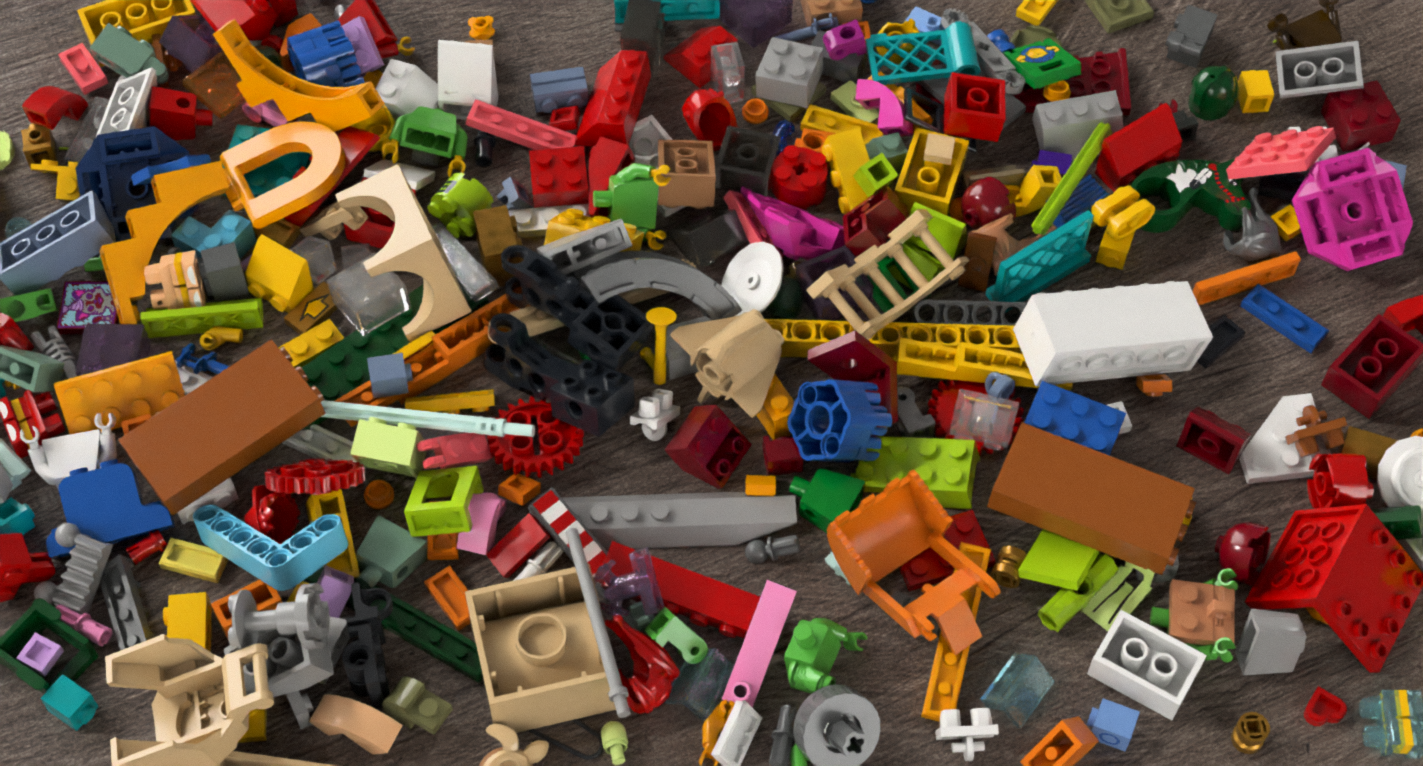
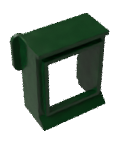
(37, 619)

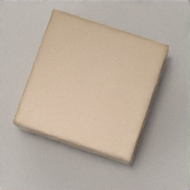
(939, 149)

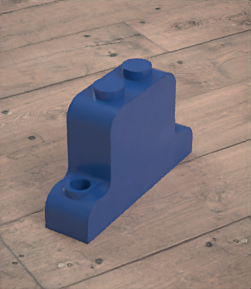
(107, 506)

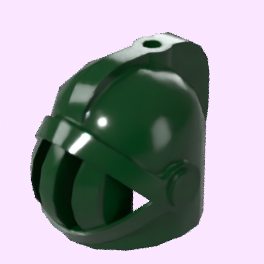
(1213, 92)

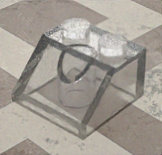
(983, 419)

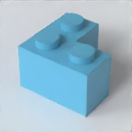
(230, 228)

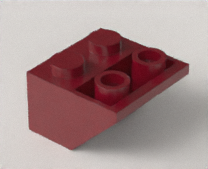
(708, 445)

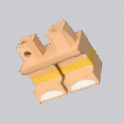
(180, 282)

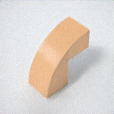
(357, 721)

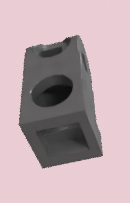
(910, 420)

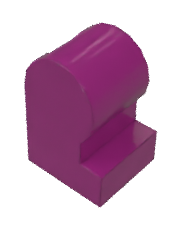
(845, 41)

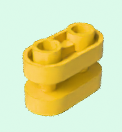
(1122, 212)

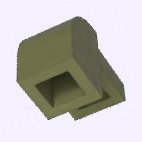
(413, 704)

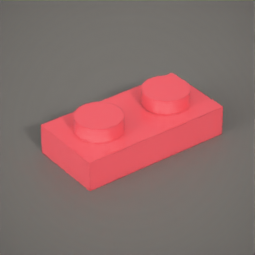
(83, 68)

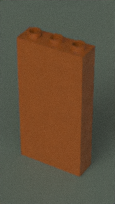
(223, 426)
(1093, 498)

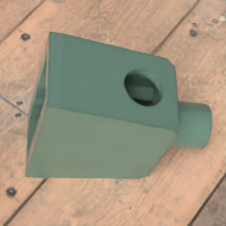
(388, 554)

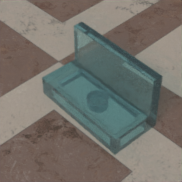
(701, 683)
(1018, 688)

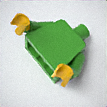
(429, 132)
(634, 198)

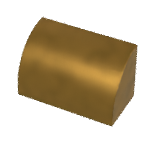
(1367, 444)

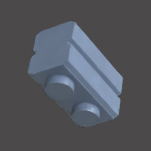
(559, 89)

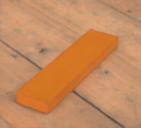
(1246, 278)

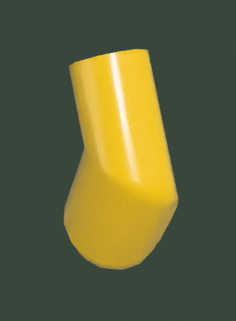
(218, 335)

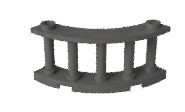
(655, 270)

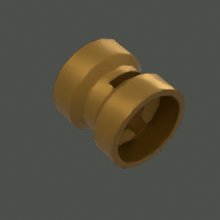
(1006, 570)
(1246, 739)

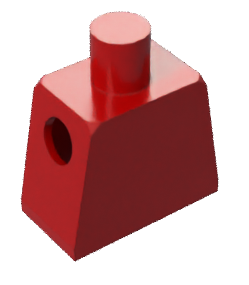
(177, 113)

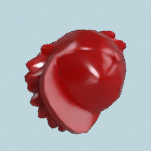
(273, 514)

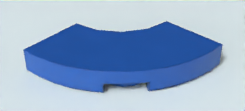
(146, 174)

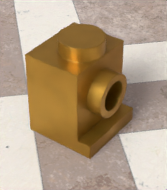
(36, 140)

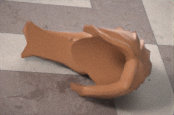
(1006, 244)

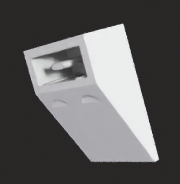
(464, 75)

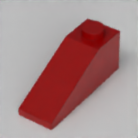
(606, 160)

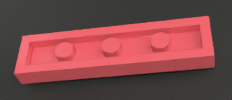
(517, 128)

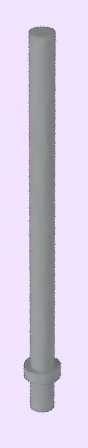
(617, 693)

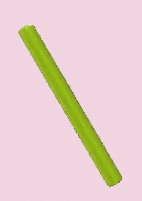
(1071, 179)

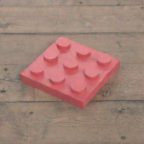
(1281, 153)

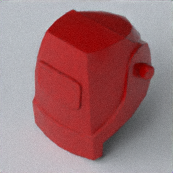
(709, 116)

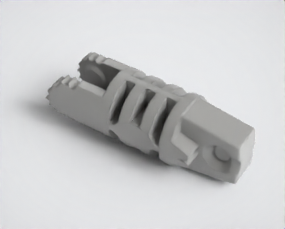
(57, 349)

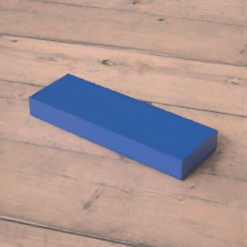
(1284, 318)

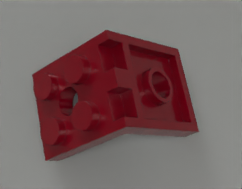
(859, 360)

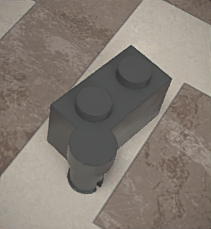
(1191, 35)

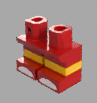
(27, 412)

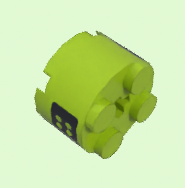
(456, 203)

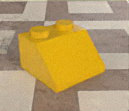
(278, 275)

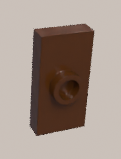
(980, 255)

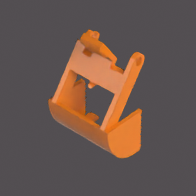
(892, 531)

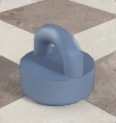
(1002, 387)

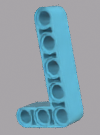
(272, 563)

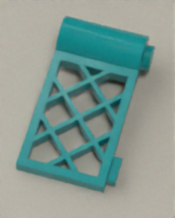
(957, 49)

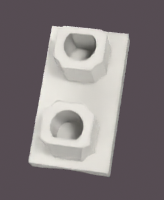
(655, 414)
(981, 727)

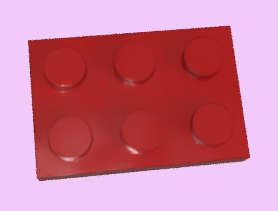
(931, 567)

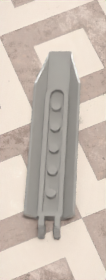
(683, 518)

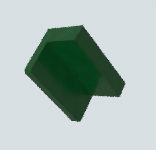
(1401, 521)

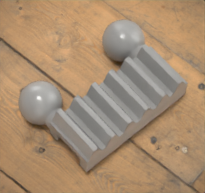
(82, 572)

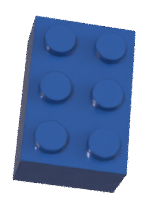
(1075, 418)

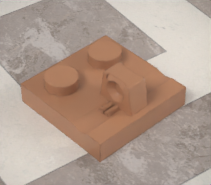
(1201, 612)

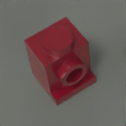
(781, 456)

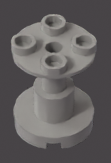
(305, 617)

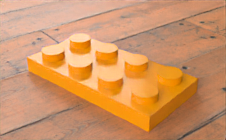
(123, 390)

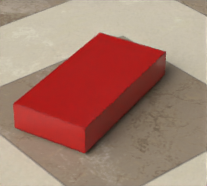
(518, 545)

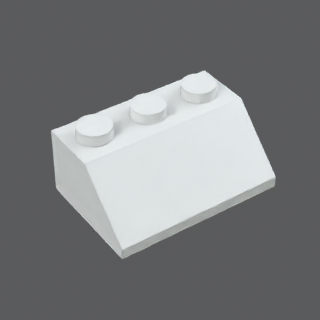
(129, 103)

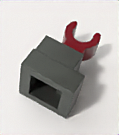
(1186, 125)

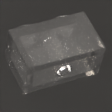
(728, 71)

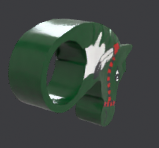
(1193, 185)

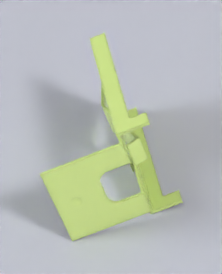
(1108, 608)

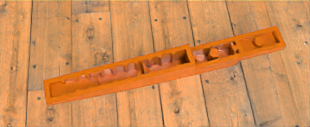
(450, 351)

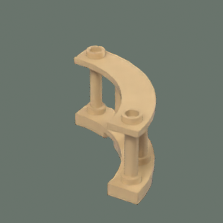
(866, 264)

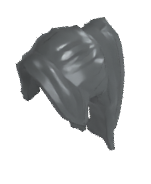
(1259, 235)

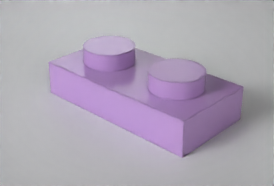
(363, 45)

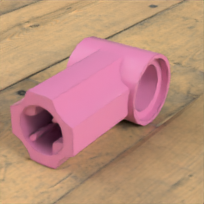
(268, 112)

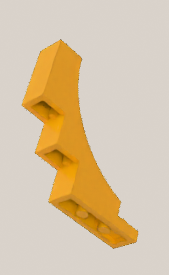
(174, 194)

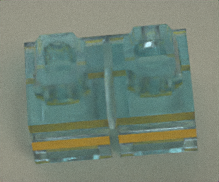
(1397, 720)

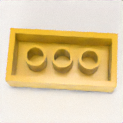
(139, 17)

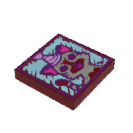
(85, 304)

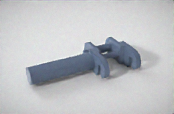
(811, 30)

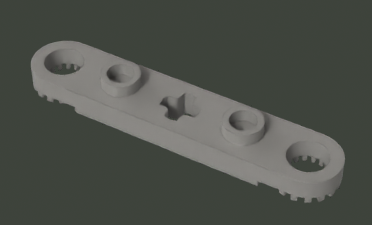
(990, 58)

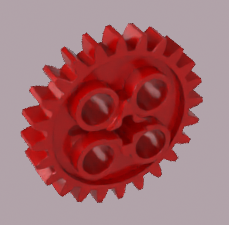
(556, 440)
(315, 476)

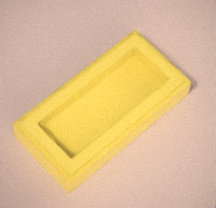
(193, 560)

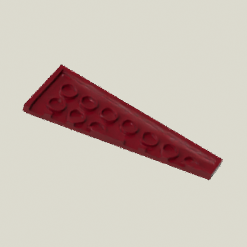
(1098, 75)

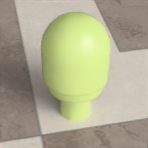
(614, 741)

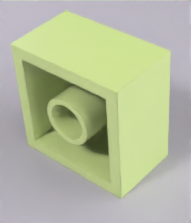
(388, 447)

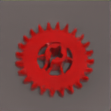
(944, 402)

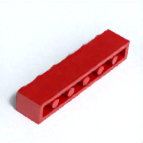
(693, 594)

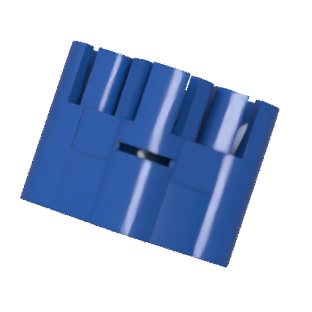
(322, 56)
(838, 421)

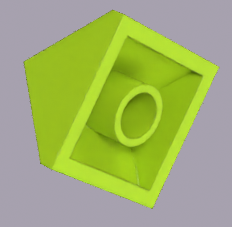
(947, 231)

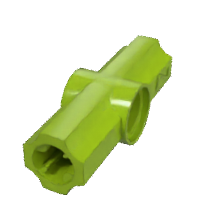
(1067, 603)

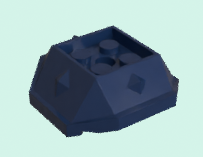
(109, 169)

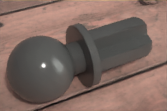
(758, 551)

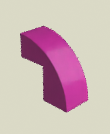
(891, 109)

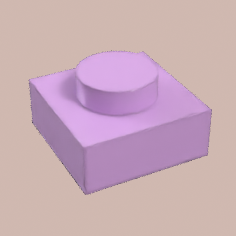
(40, 654)

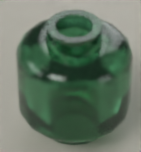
(788, 300)

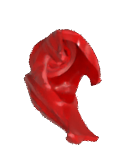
(652, 668)

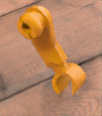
(713, 727)

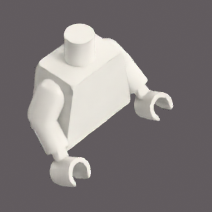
(66, 453)

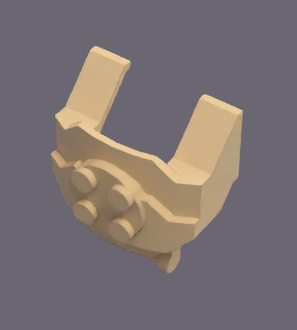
(197, 703)

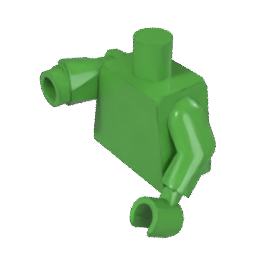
(814, 652)

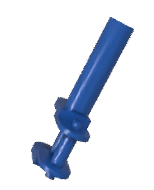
(207, 362)

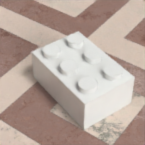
(1146, 664)

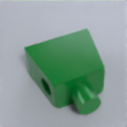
(827, 496)

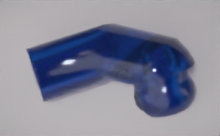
(784, 129)

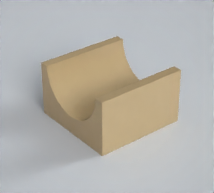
(538, 651)

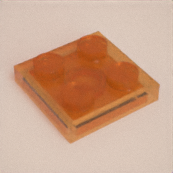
(216, 85)

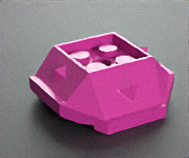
(1378, 207)

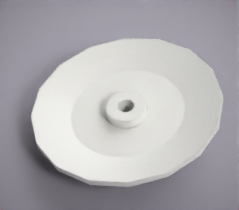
(754, 276)
(1402, 474)

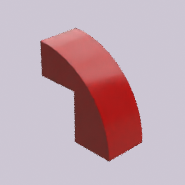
(50, 104)

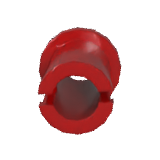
(147, 547)

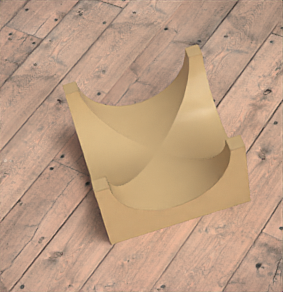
(411, 249)

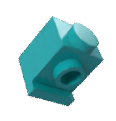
(15, 517)

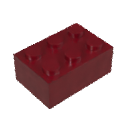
(1373, 366)

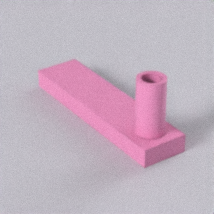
(759, 643)

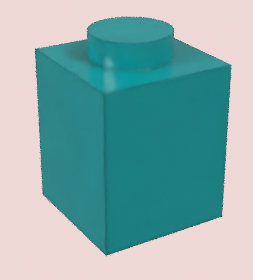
(70, 702)

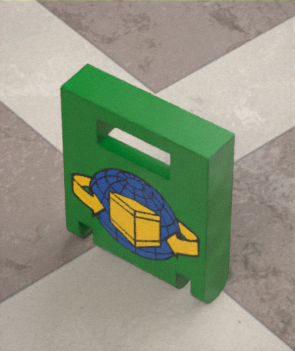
(1038, 56)

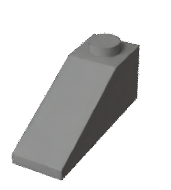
(587, 246)

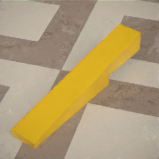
(962, 363)

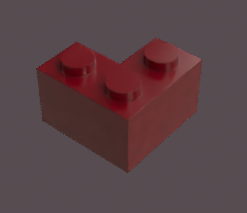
(873, 220)

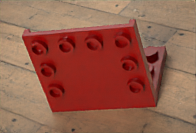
(1347, 571)

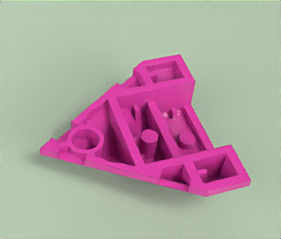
(794, 228)

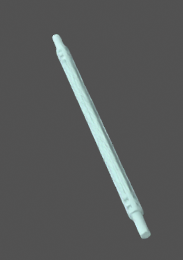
(427, 419)

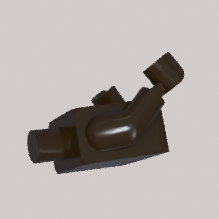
(1310, 31)

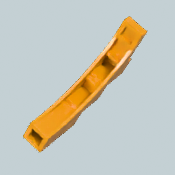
(294, 96)

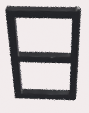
(909, 94)

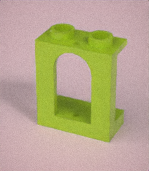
(442, 516)

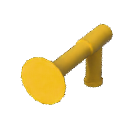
(661, 318)

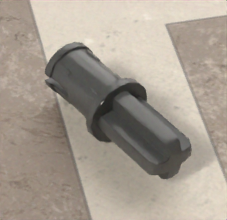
(783, 737)

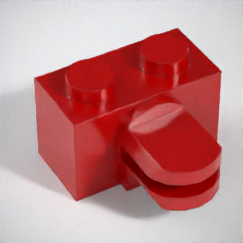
(20, 566)

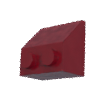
(1213, 439)

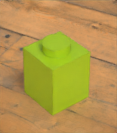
(875, 174)

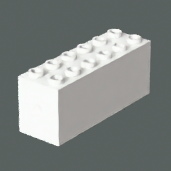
(1112, 332)

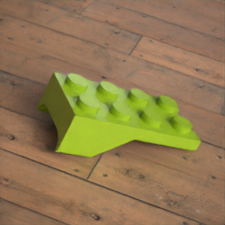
(943, 464)

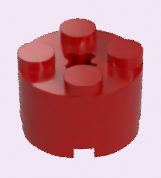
(800, 177)
(1339, 481)

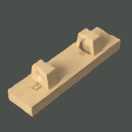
(329, 220)

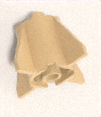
(733, 357)

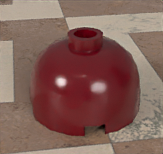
(986, 202)
(1243, 550)

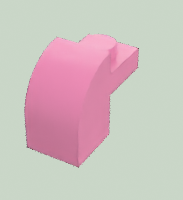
(484, 512)

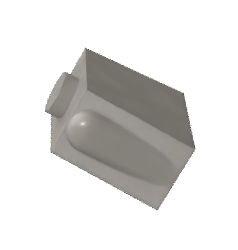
(1270, 642)

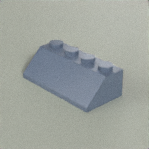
(55, 244)

